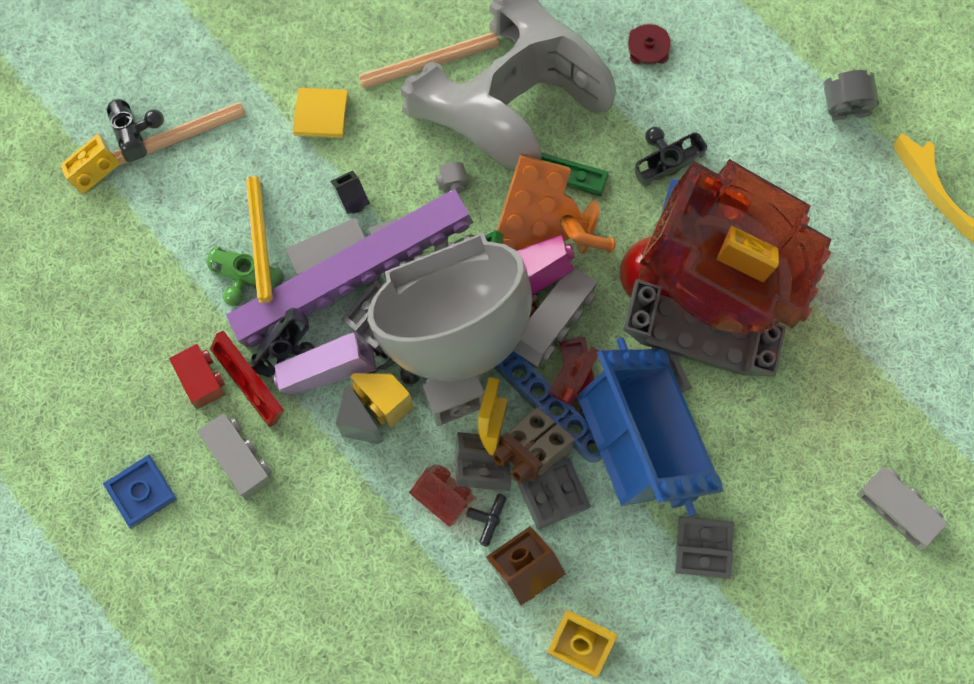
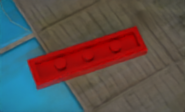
(246, 379)

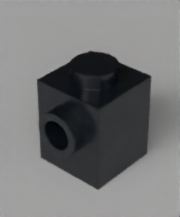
(350, 192)

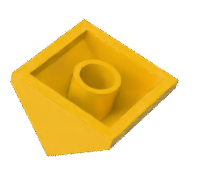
(748, 254)
(582, 643)

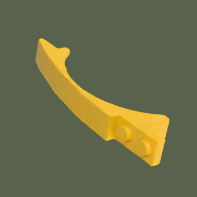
(922, 167)

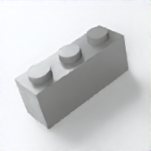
(324, 245)
(235, 455)
(902, 508)

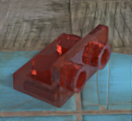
(573, 376)
(440, 494)

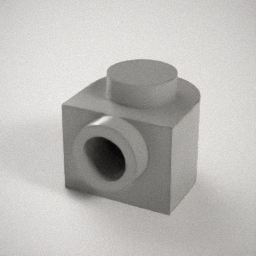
(452, 177)

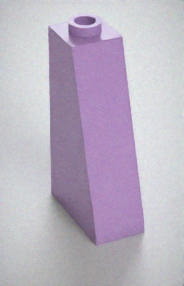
(325, 365)

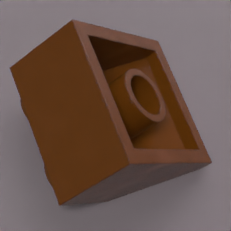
(526, 565)

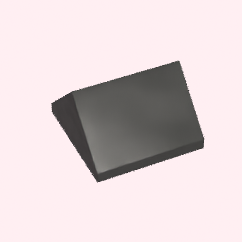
(354, 420)

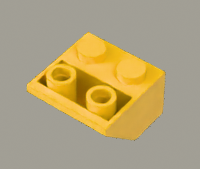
(384, 395)

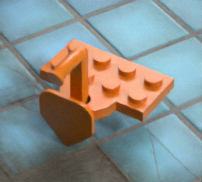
(539, 205)

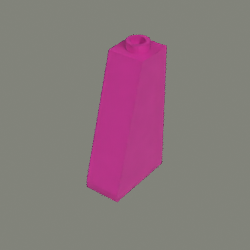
(547, 262)

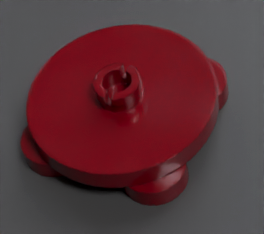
(649, 44)

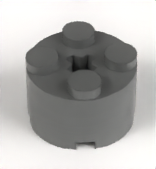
(851, 94)

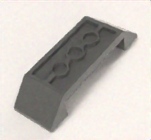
(665, 325)

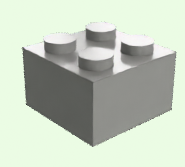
(453, 398)

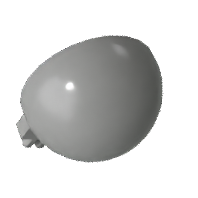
(453, 309)

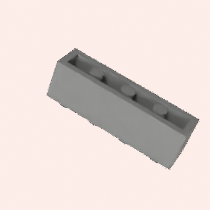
(555, 315)

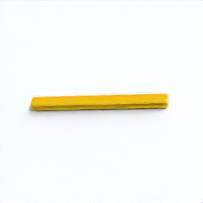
(259, 240)

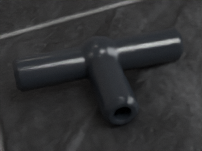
(491, 519)

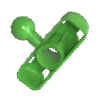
(230, 268)

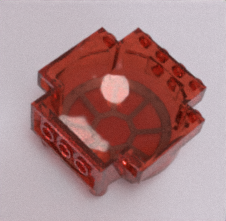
(692, 235)

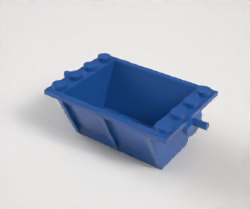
(647, 430)

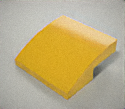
(320, 112)
(491, 416)

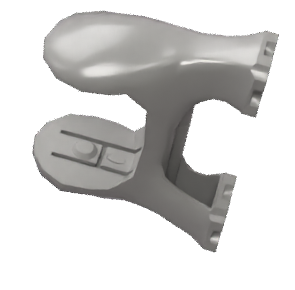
(541, 54)

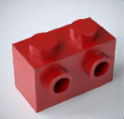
(197, 376)

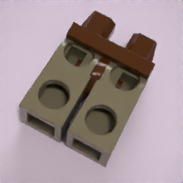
(533, 447)

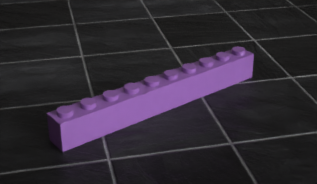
(354, 266)

